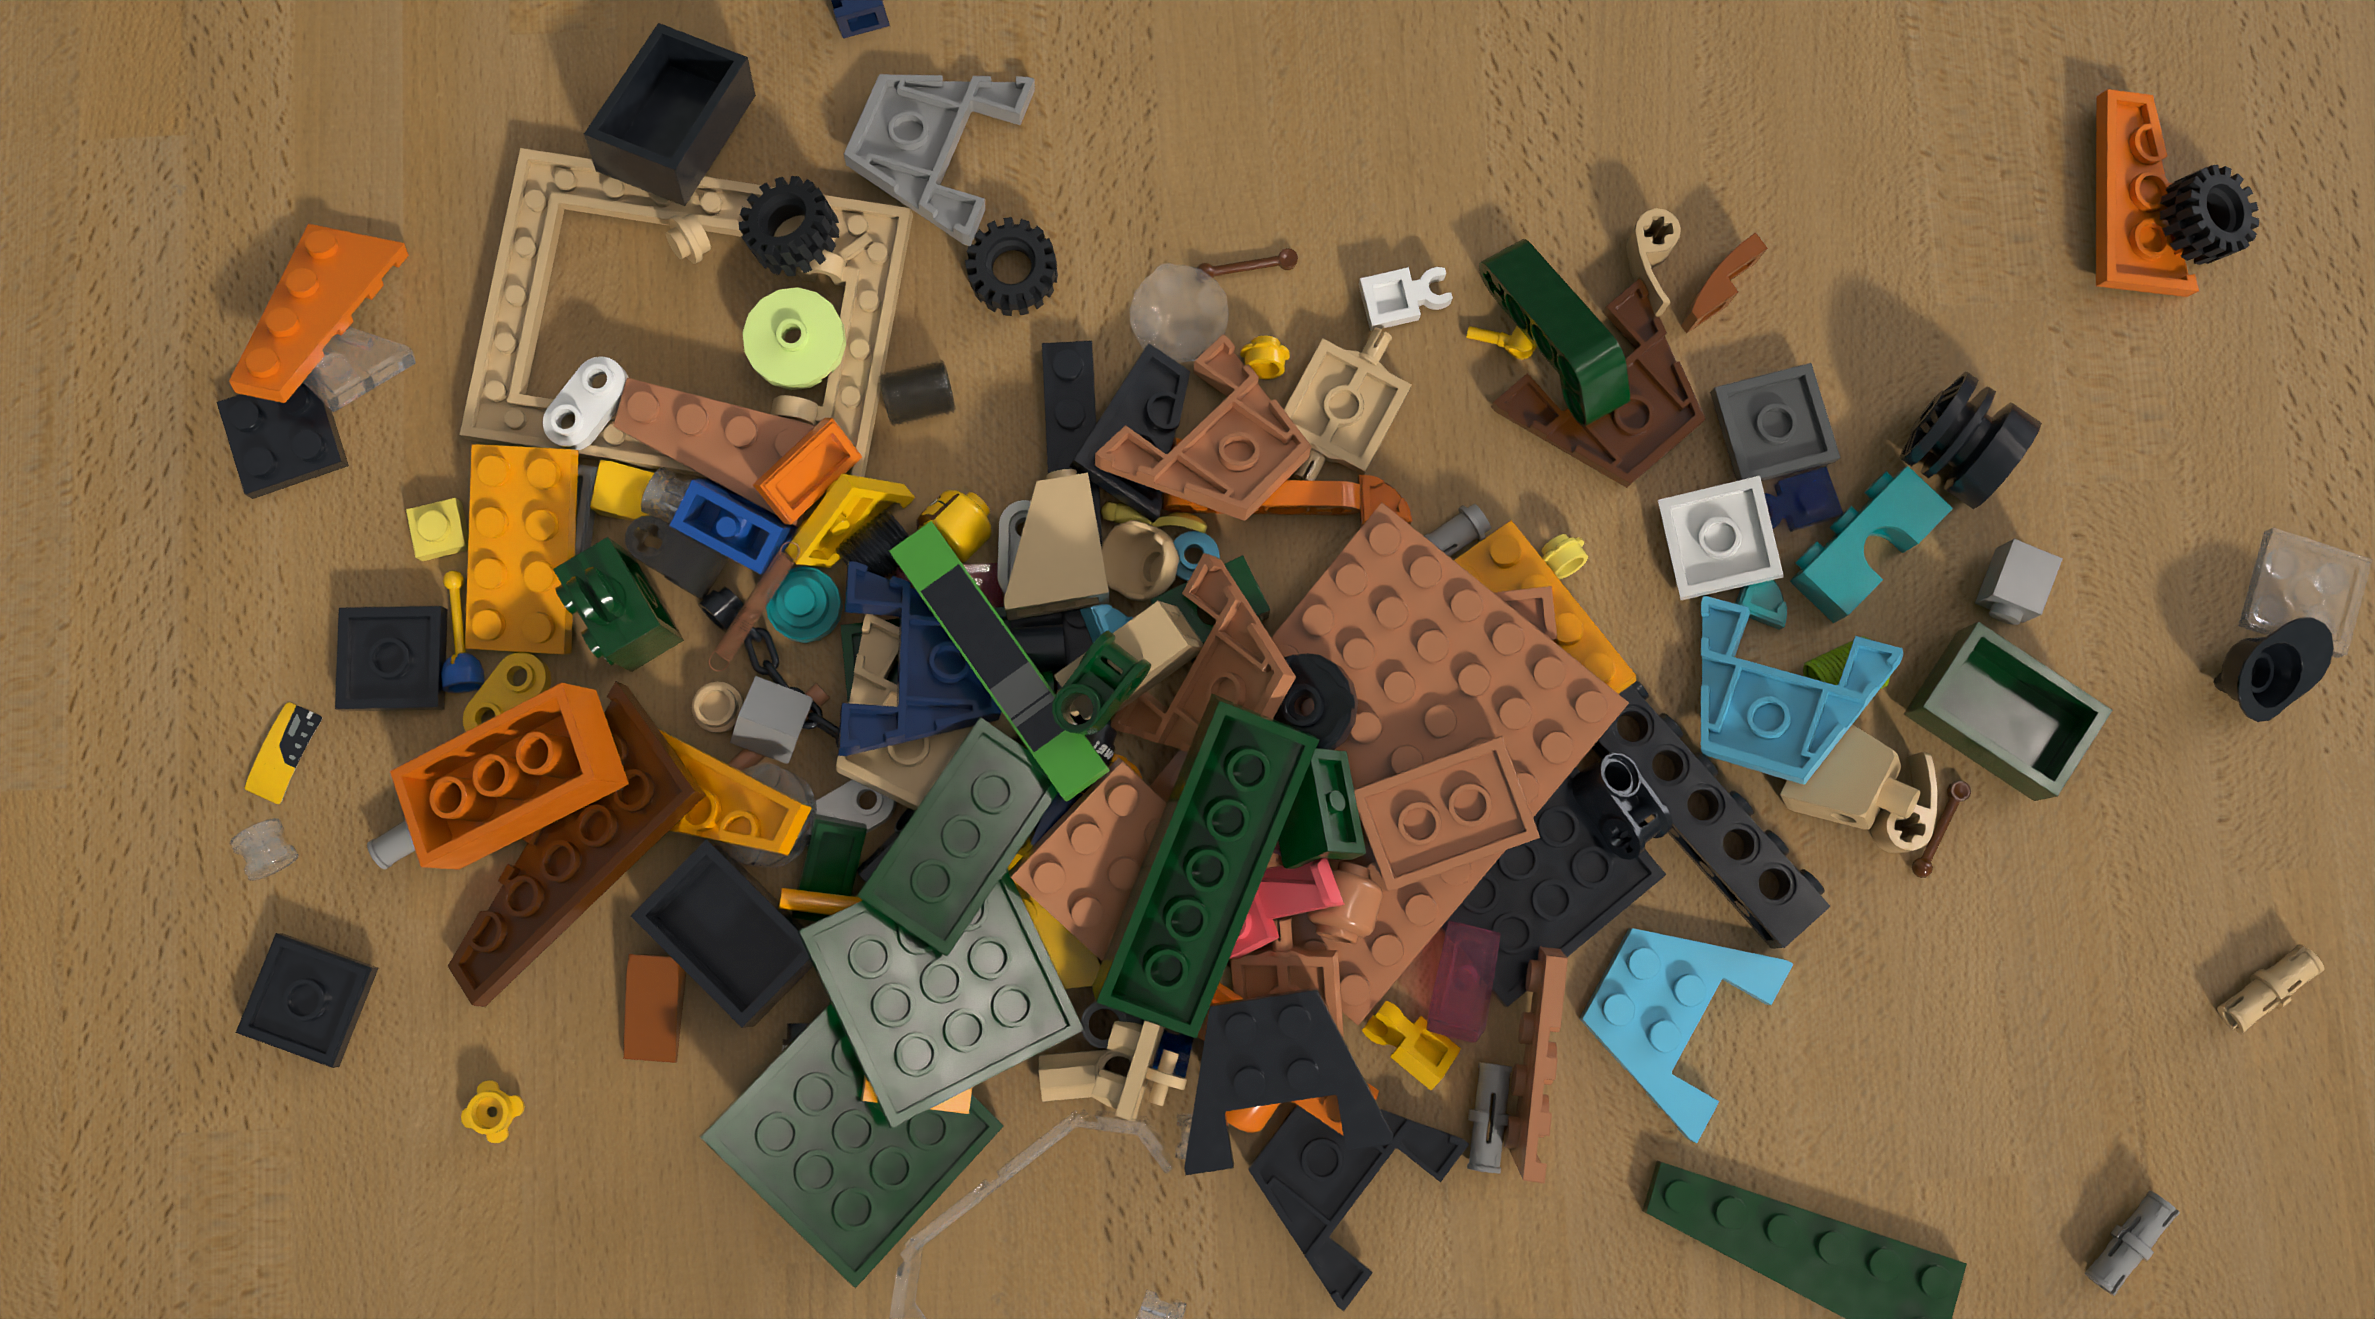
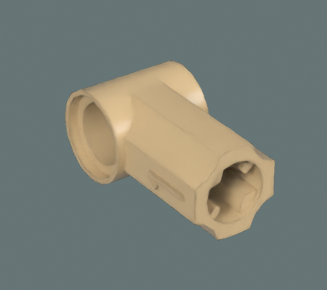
(1072, 1073)

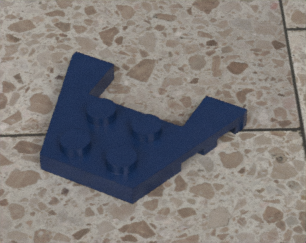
(933, 682)

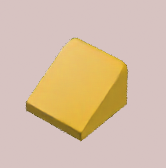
(619, 490)

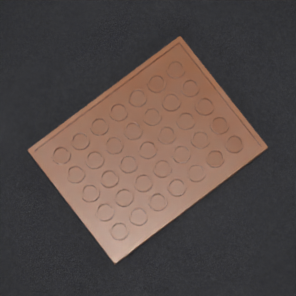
(1432, 675)

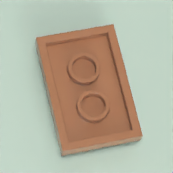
(1445, 814)

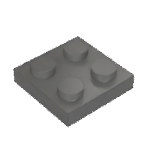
(1775, 424)

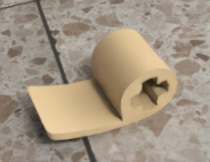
(1644, 254)
(1922, 819)

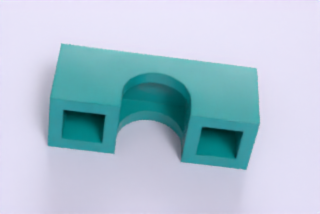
(1898, 510)

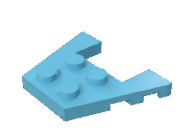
(1773, 716)
(1654, 1002)

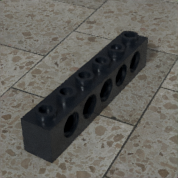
(1799, 893)

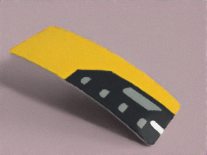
(282, 752)

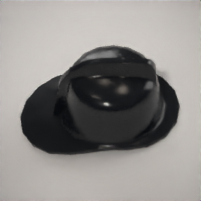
(2276, 669)

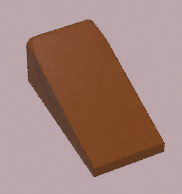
(653, 1008)

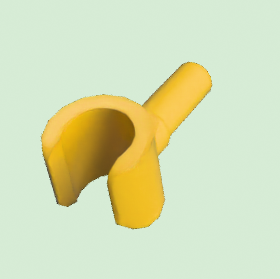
(1516, 344)

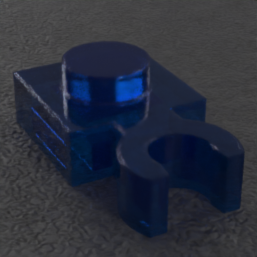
(1804, 500)

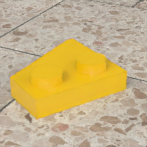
(842, 512)

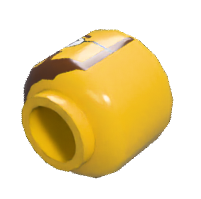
(960, 520)

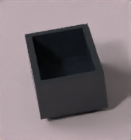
(670, 114)
(726, 933)

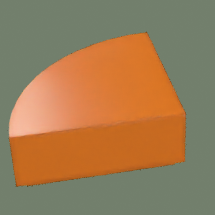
(1376, 491)

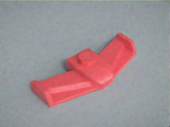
(1285, 894)

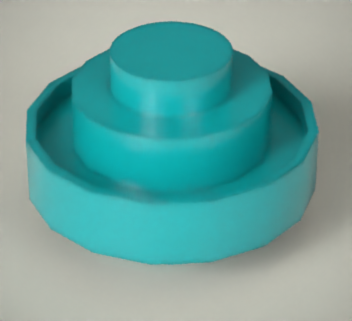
(805, 605)

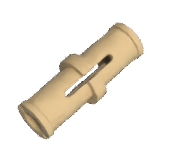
(2270, 988)

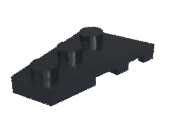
(1151, 406)

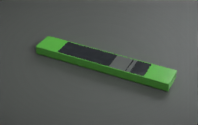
(997, 660)

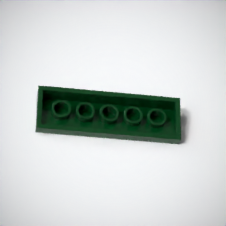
(1203, 866)

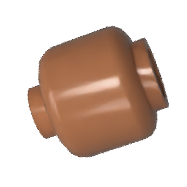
(1360, 908)

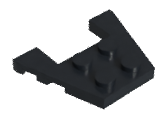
(1274, 1054)
(1318, 1181)

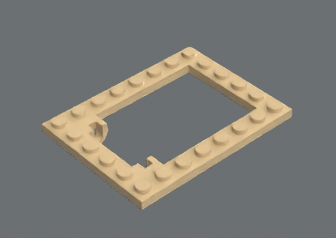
(865, 262)

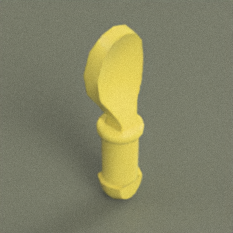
(1122, 513)

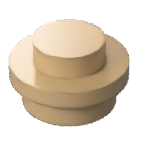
(687, 238)
(717, 707)

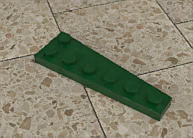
(1807, 1252)

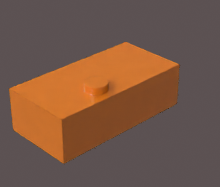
(509, 777)

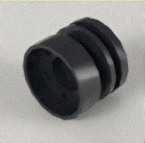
(1973, 443)

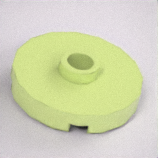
(797, 363)

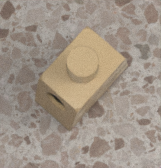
(1853, 784)

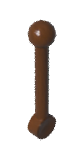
(1286, 260)
(1957, 792)

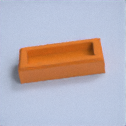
(807, 470)

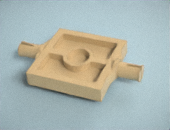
(1345, 405)

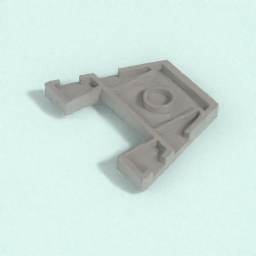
(913, 132)

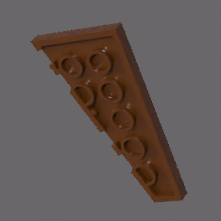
(577, 856)

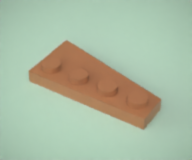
(709, 435)

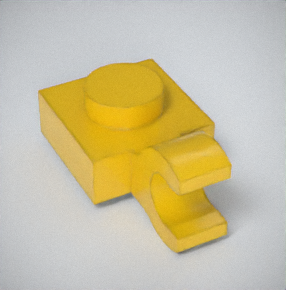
(1417, 1050)

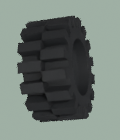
(776, 207)
(2209, 214)
(1007, 238)

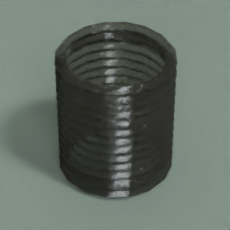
(917, 393)

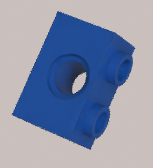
(732, 525)

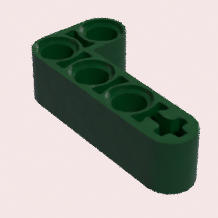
(1562, 330)

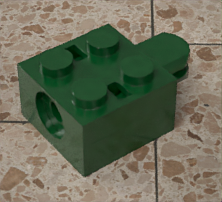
(617, 606)

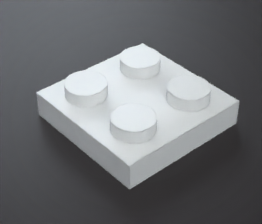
(1720, 538)

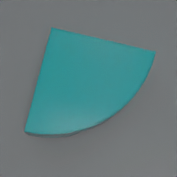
(1764, 603)

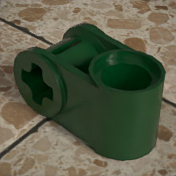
(1100, 683)

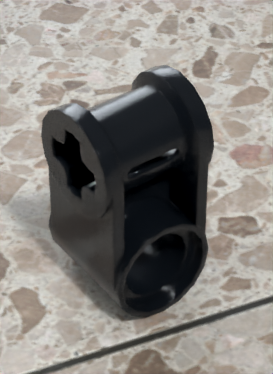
(1620, 801)

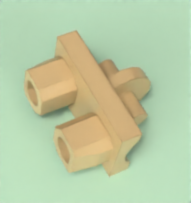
(1127, 1092)

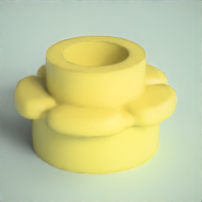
(1564, 555)

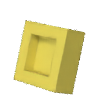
(438, 529)

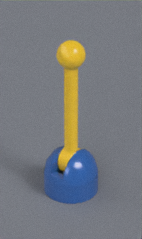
(462, 670)

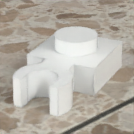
(1395, 298)

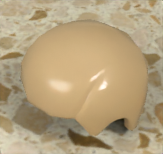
(1139, 560)

